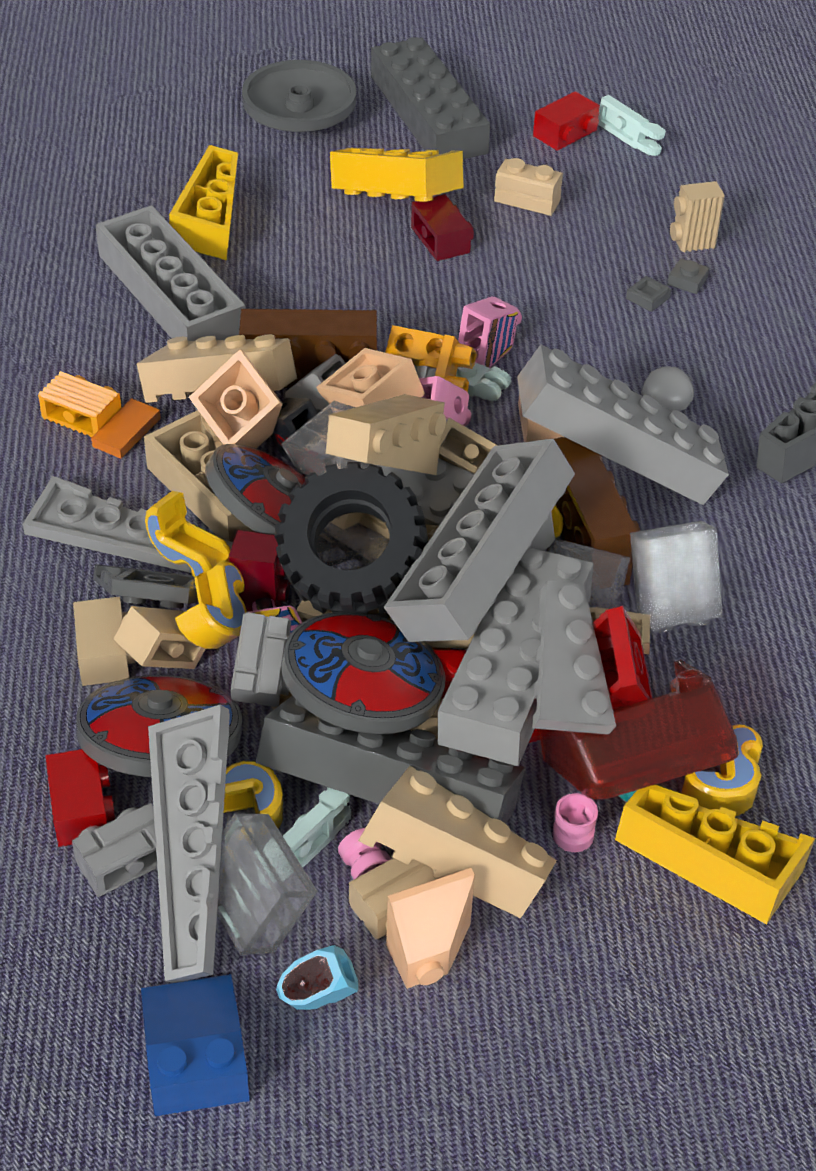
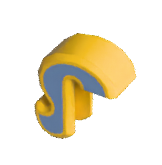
(181, 540)
(219, 610)
(738, 779)
(253, 786)

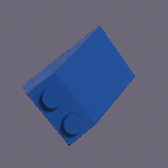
(194, 1045)

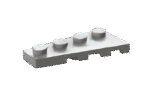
(571, 674)

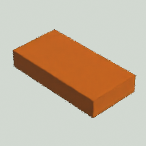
(126, 428)

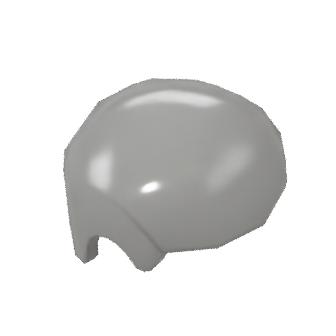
(669, 387)

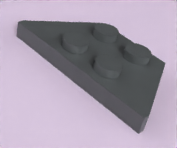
(140, 584)

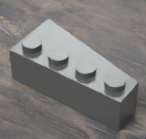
(790, 441)

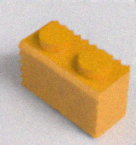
(78, 403)

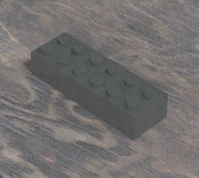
(429, 98)
(372, 763)

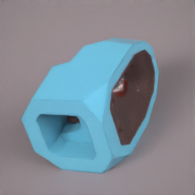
(318, 979)

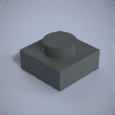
(688, 276)

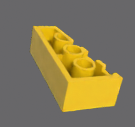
(396, 172)
(206, 203)
(714, 850)

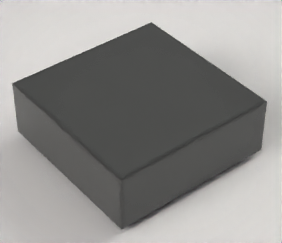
(648, 293)

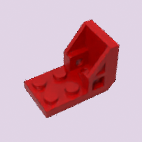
(621, 660)

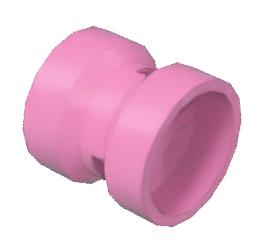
(575, 822)
(360, 856)

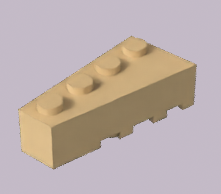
(390, 433)

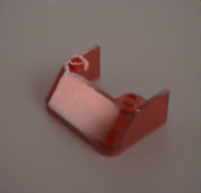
(650, 740)

